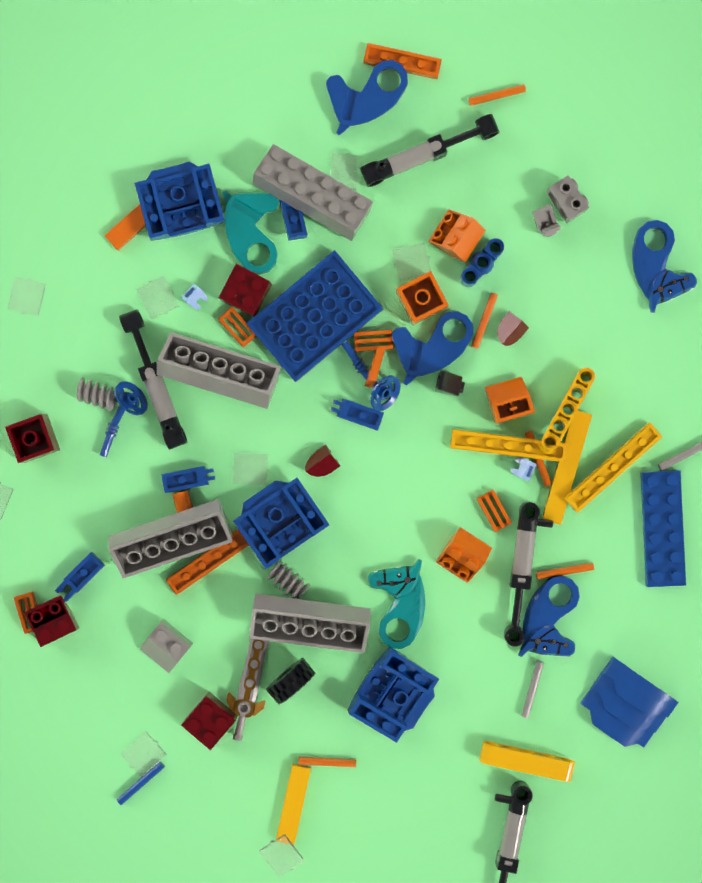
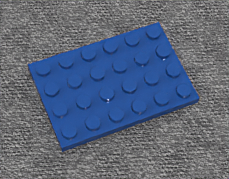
(315, 316)

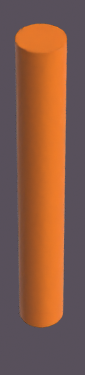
(497, 95)
(484, 320)
(540, 464)
(565, 571)
(327, 762)

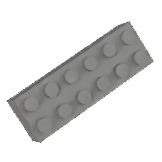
(312, 192)
(218, 370)
(170, 538)
(310, 623)

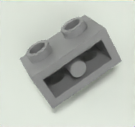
(568, 199)

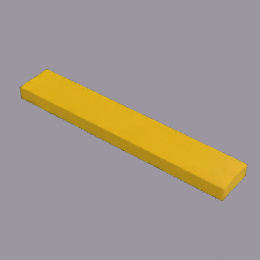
(505, 445)
(613, 467)
(566, 470)

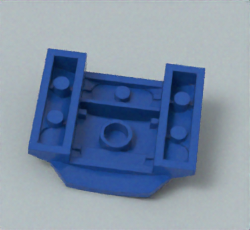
(179, 201)
(279, 520)
(393, 695)
(627, 705)

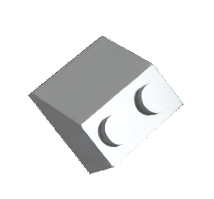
(166, 646)

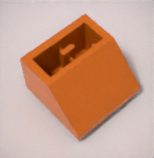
(457, 235)
(509, 400)
(464, 555)

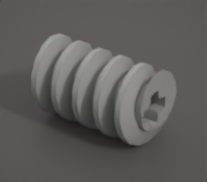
(95, 395)
(287, 580)

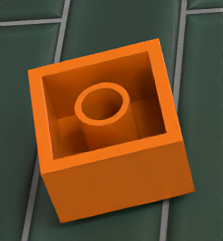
(422, 298)

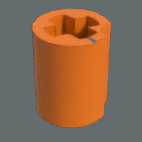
(182, 501)

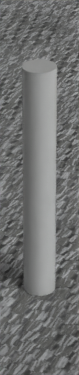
(681, 456)
(532, 689)

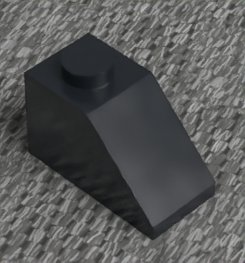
(449, 384)

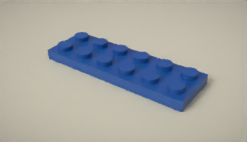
(663, 528)

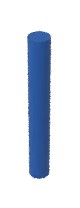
(140, 783)

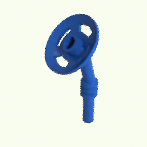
(378, 388)
(126, 402)

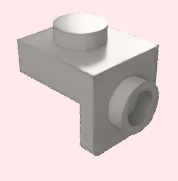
(546, 221)

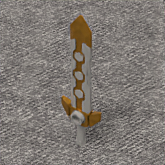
(249, 686)

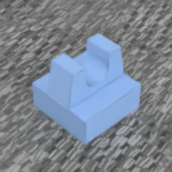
(193, 295)
(525, 469)

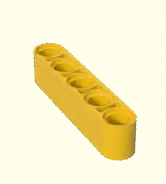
(570, 402)
(527, 761)

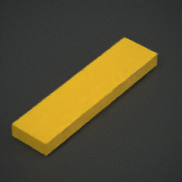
(294, 802)

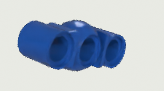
(488, 256)

